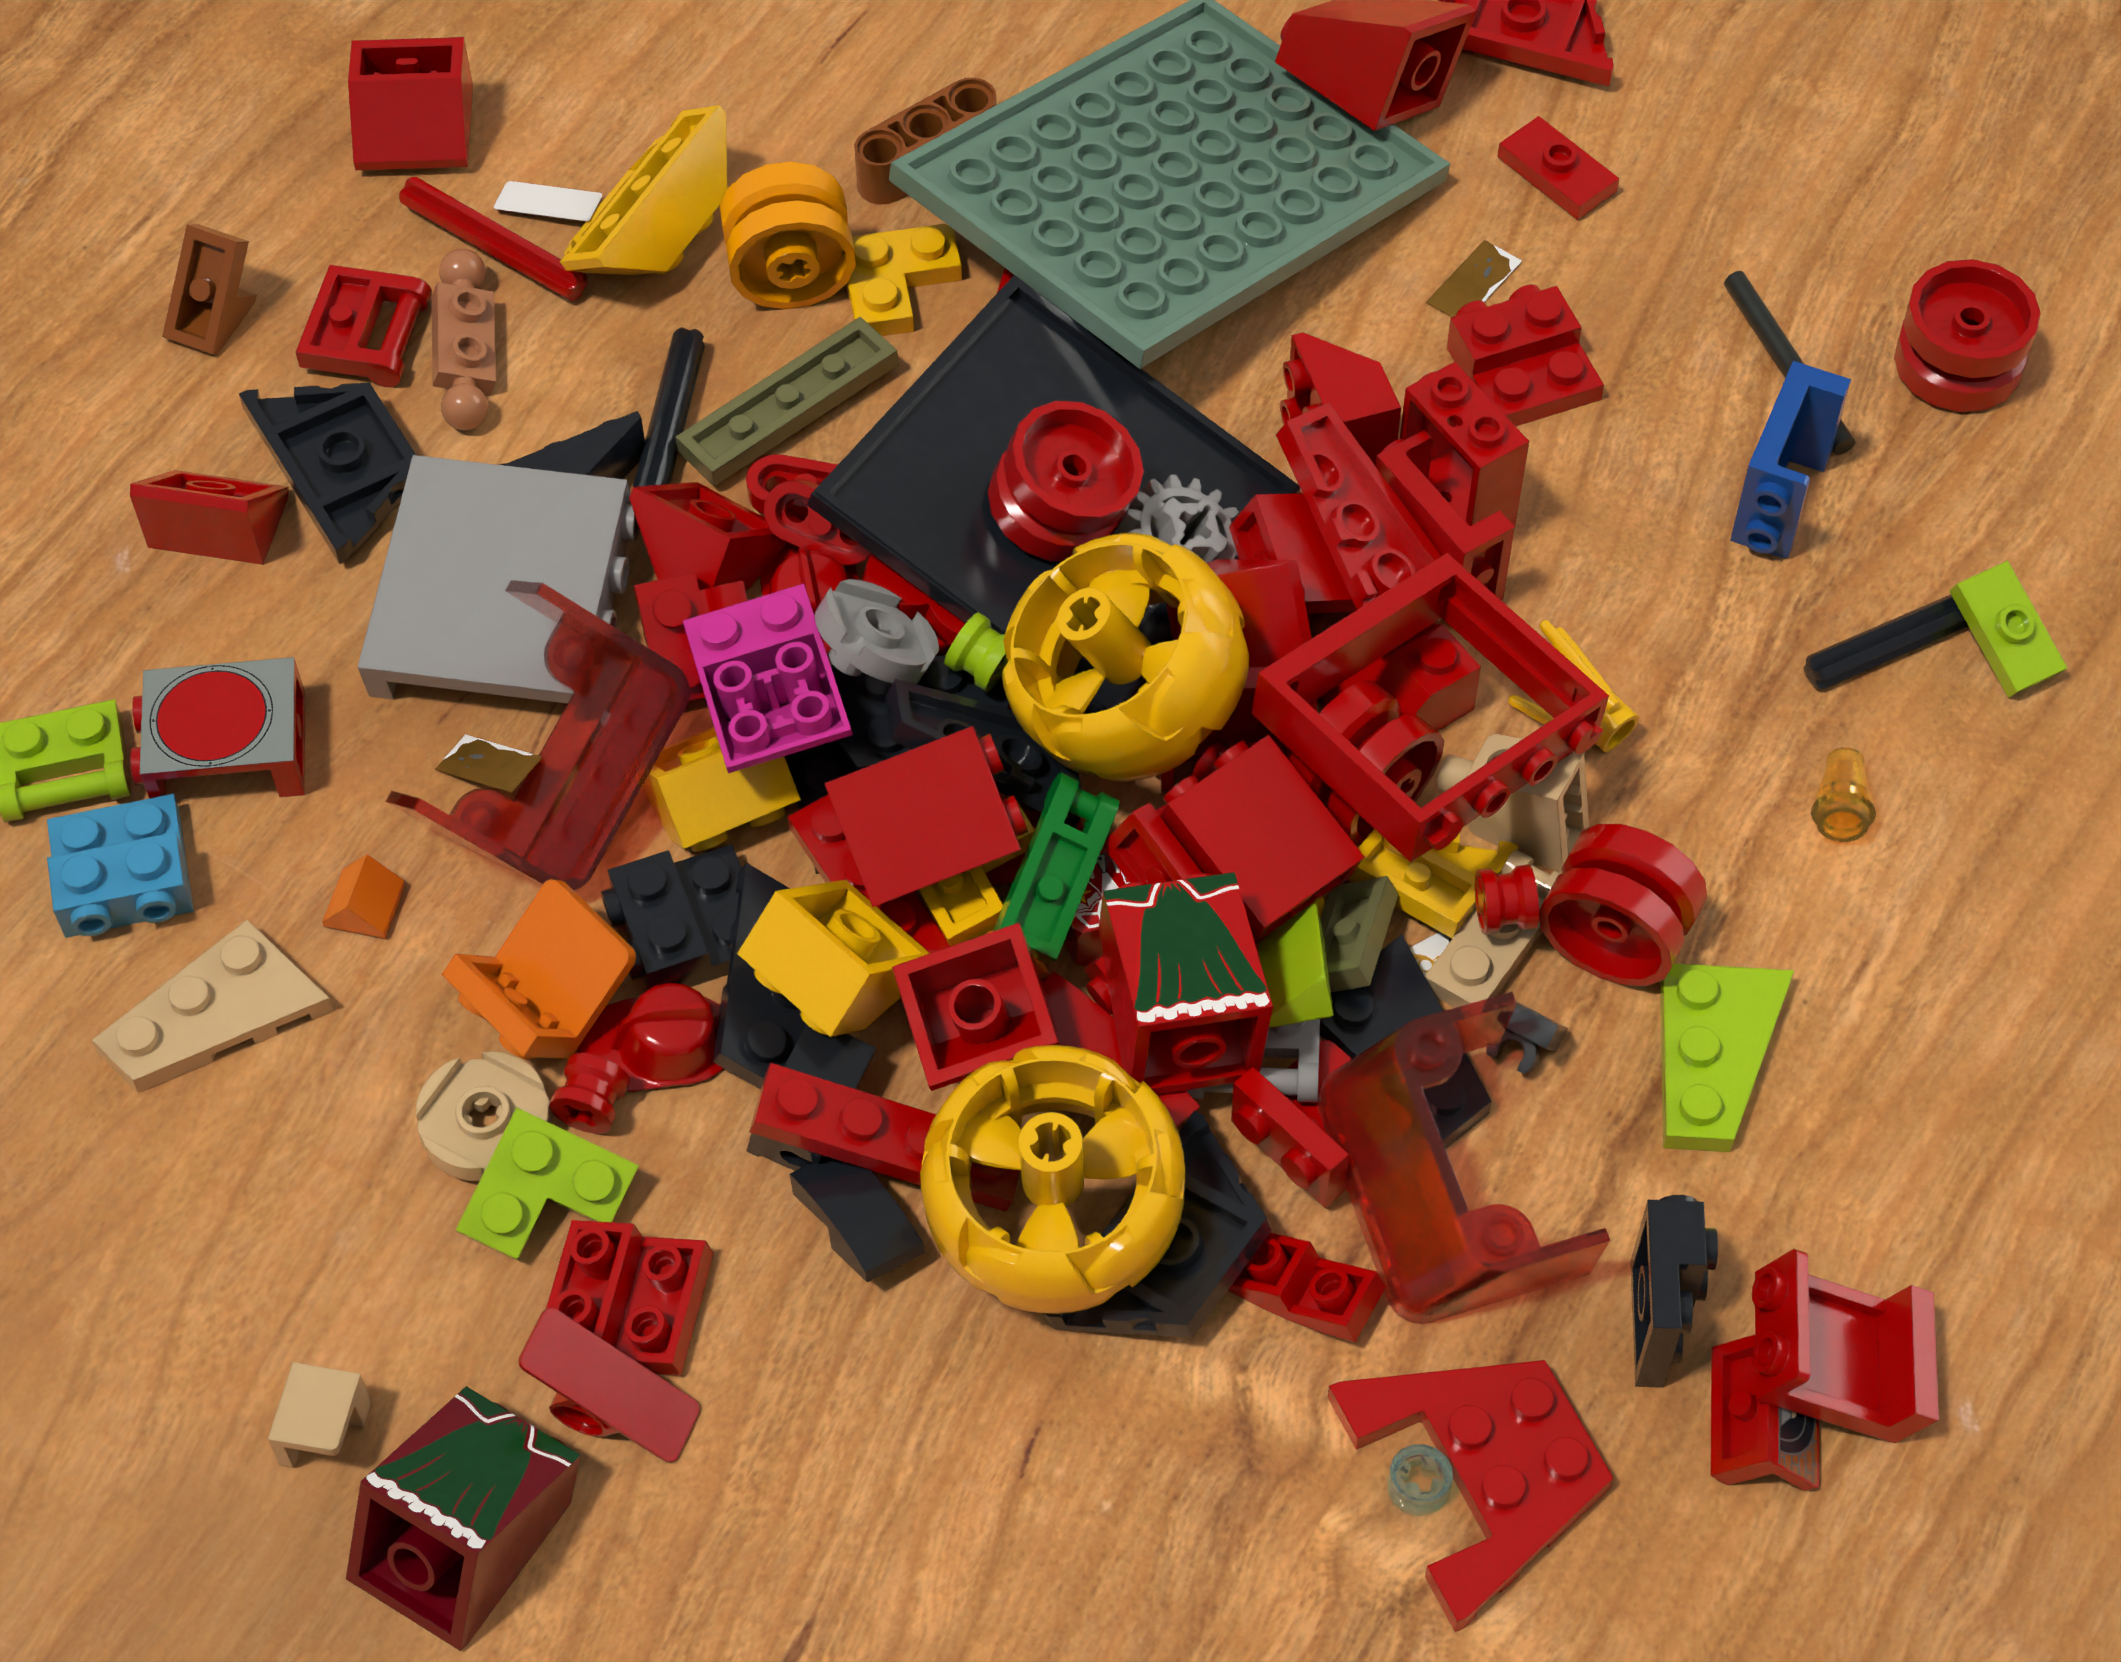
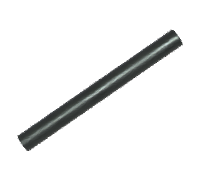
(1774, 339)

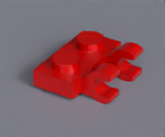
(667, 603)

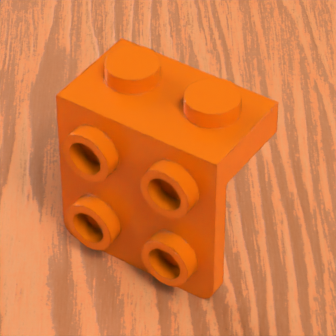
(547, 975)

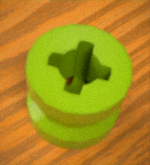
(979, 652)

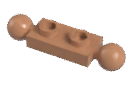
(463, 339)

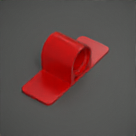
(605, 1389)

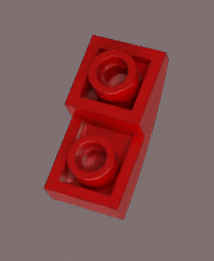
(1309, 1290)

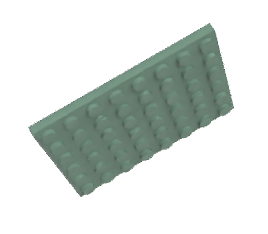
(1166, 179)

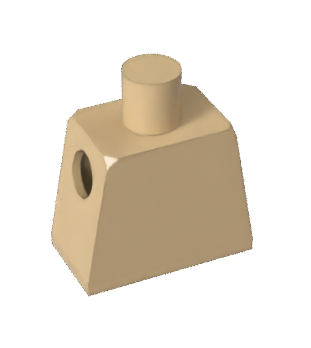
(1536, 818)

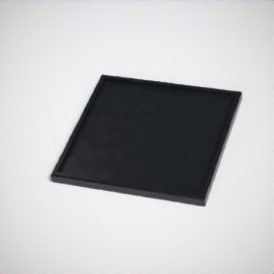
(925, 469)

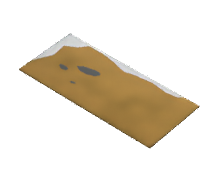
(1474, 278)
(488, 763)

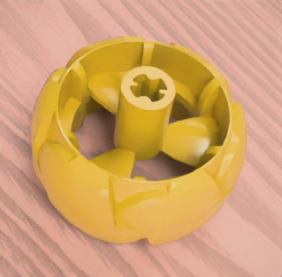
(1094, 611)
(1129, 1137)

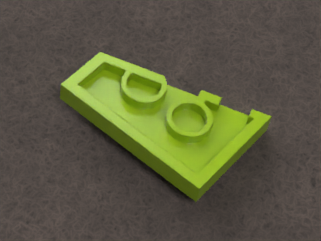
(1712, 1048)

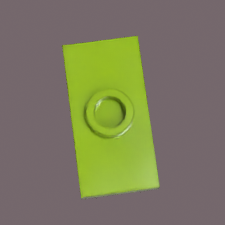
(2008, 629)

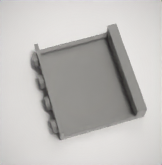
(457, 547)

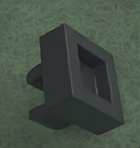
(1531, 1031)

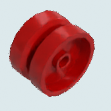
(1966, 335)
(1064, 479)
(1395, 743)
(1623, 904)

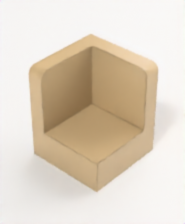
(317, 1411)

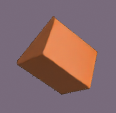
(364, 898)

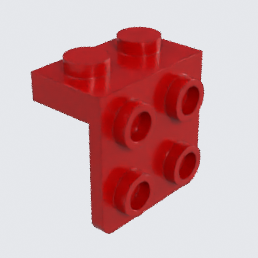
(1293, 1130)

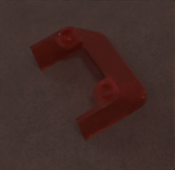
(590, 764)
(1403, 1186)

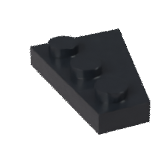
(1392, 1000)

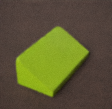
(1297, 970)

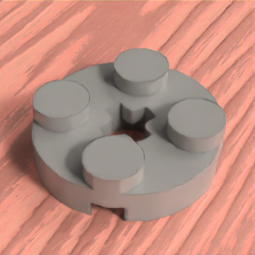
(874, 635)

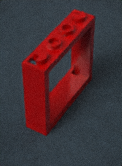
(1492, 628)

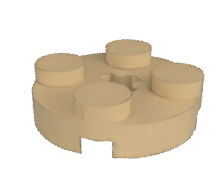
(459, 1088)

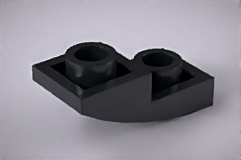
(860, 1216)

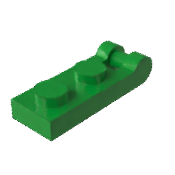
(1057, 866)

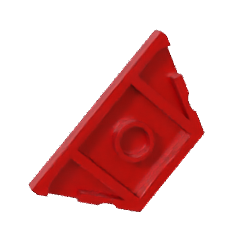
(1543, 35)

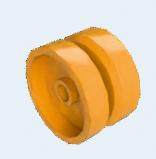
(787, 235)

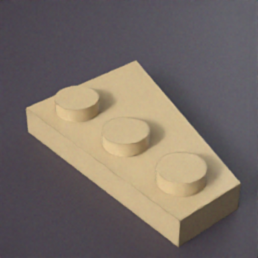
(217, 1001)

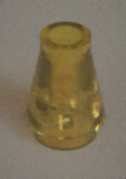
(1844, 800)

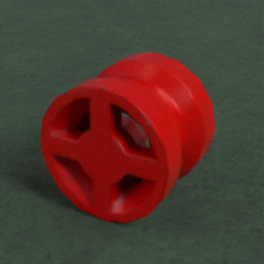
(1506, 899)
(589, 1093)

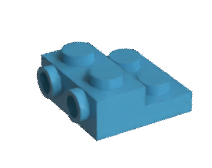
(118, 866)

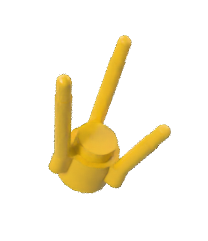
(1618, 717)

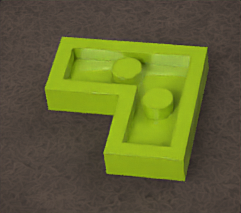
(539, 1165)

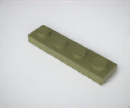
(786, 401)

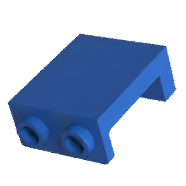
(1797, 431)

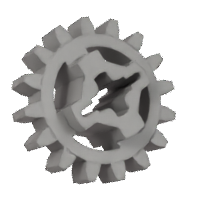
(1177, 511)

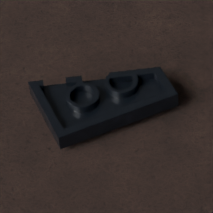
(926, 714)
(753, 1020)

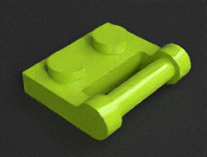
(61, 746)

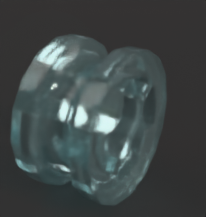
(1408, 1495)

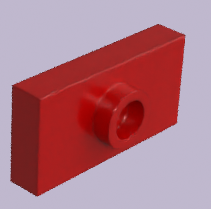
(1558, 167)

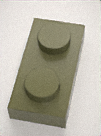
(1355, 929)

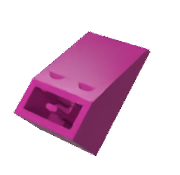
(766, 678)

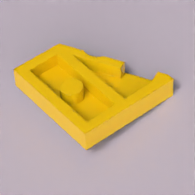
(1436, 885)

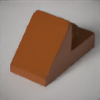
(206, 290)

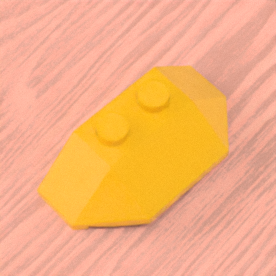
(658, 201)

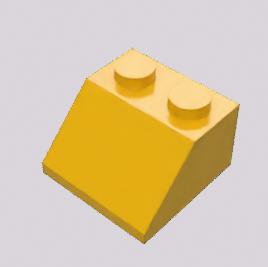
(703, 801)
(829, 955)

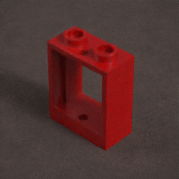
(1482, 437)

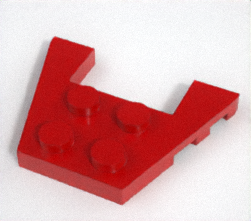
(1511, 1453)

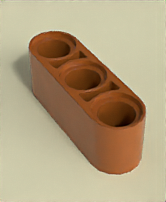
(912, 129)

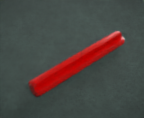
(492, 238)

